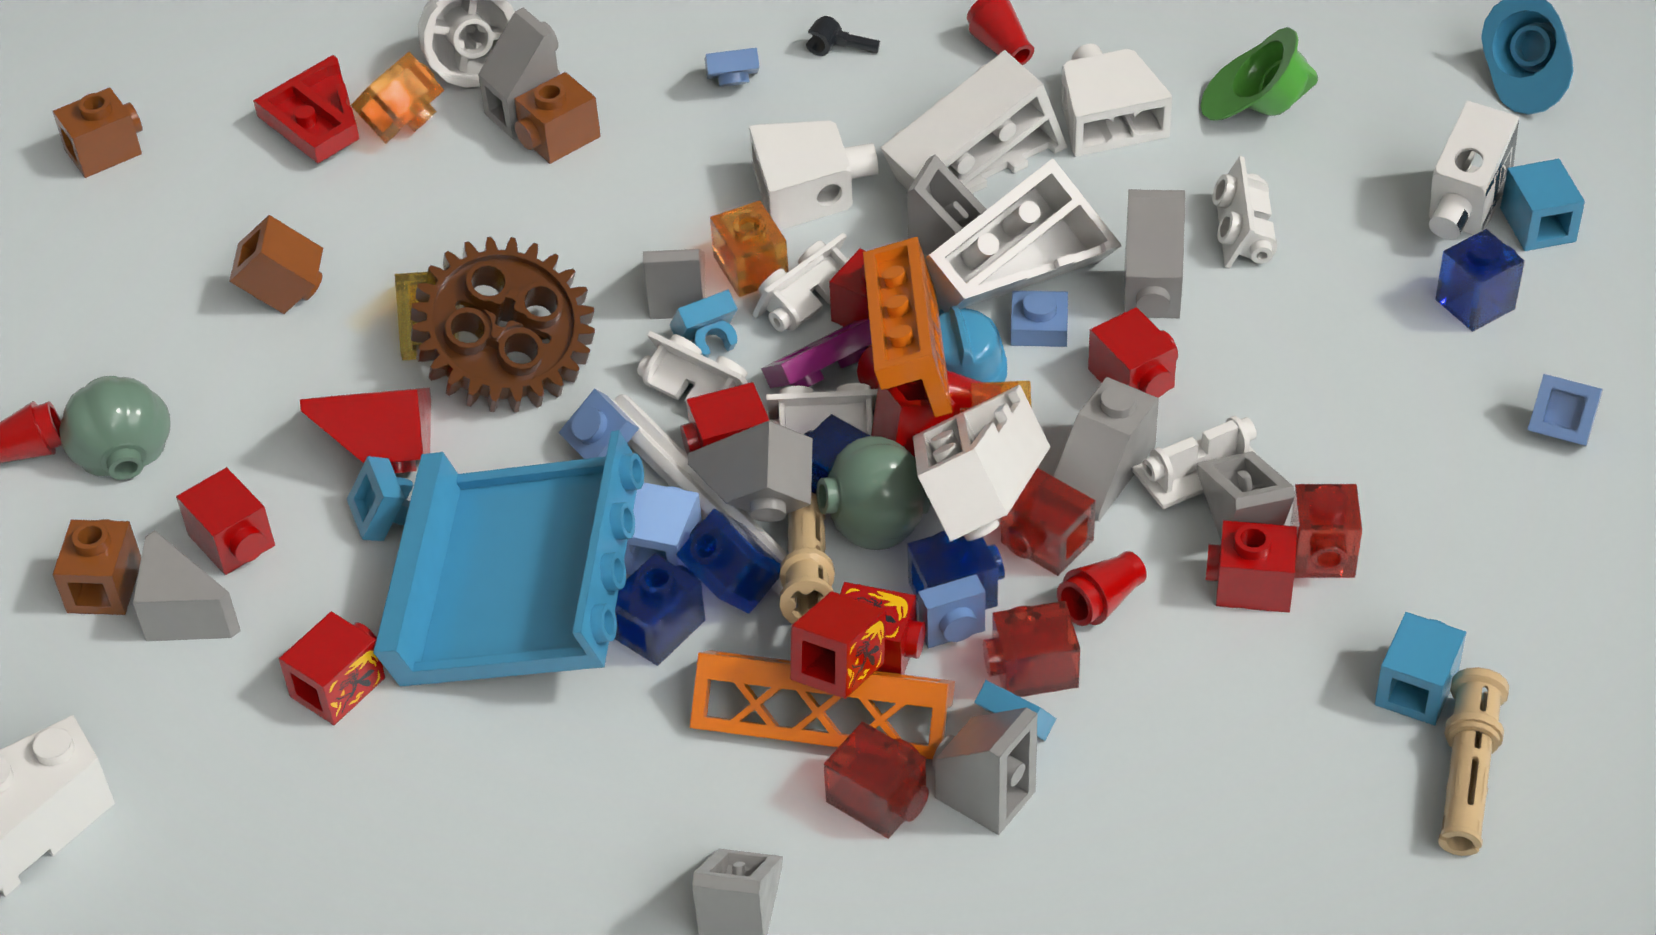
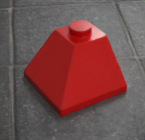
(377, 424)

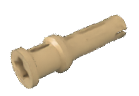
(806, 570)
(1474, 736)

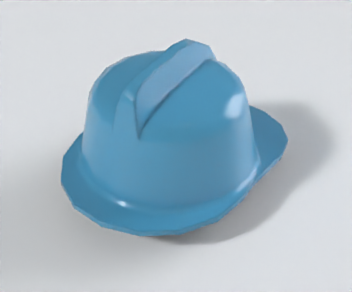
(1527, 54)
(972, 345)

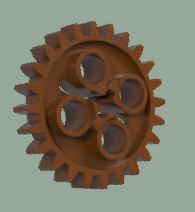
(484, 364)

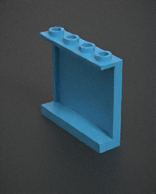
(509, 568)

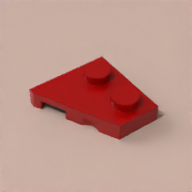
(312, 111)

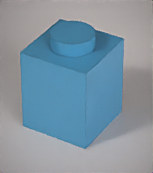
(1542, 204)
(1420, 668)

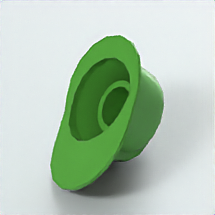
(1261, 79)

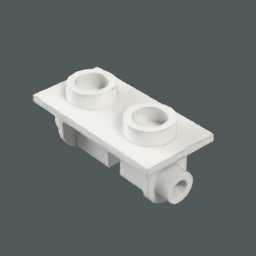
(1244, 215)
(790, 294)
(681, 363)
(805, 410)
(1172, 471)

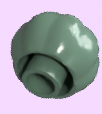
(114, 427)
(873, 493)

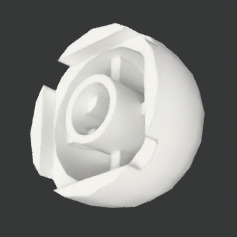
(461, 35)

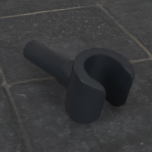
(828, 32)

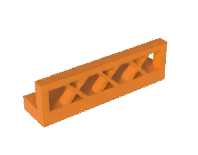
(906, 321)
(775, 673)

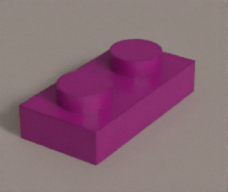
(805, 364)

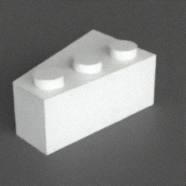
(980, 127)
(1019, 241)
(980, 462)
(47, 796)

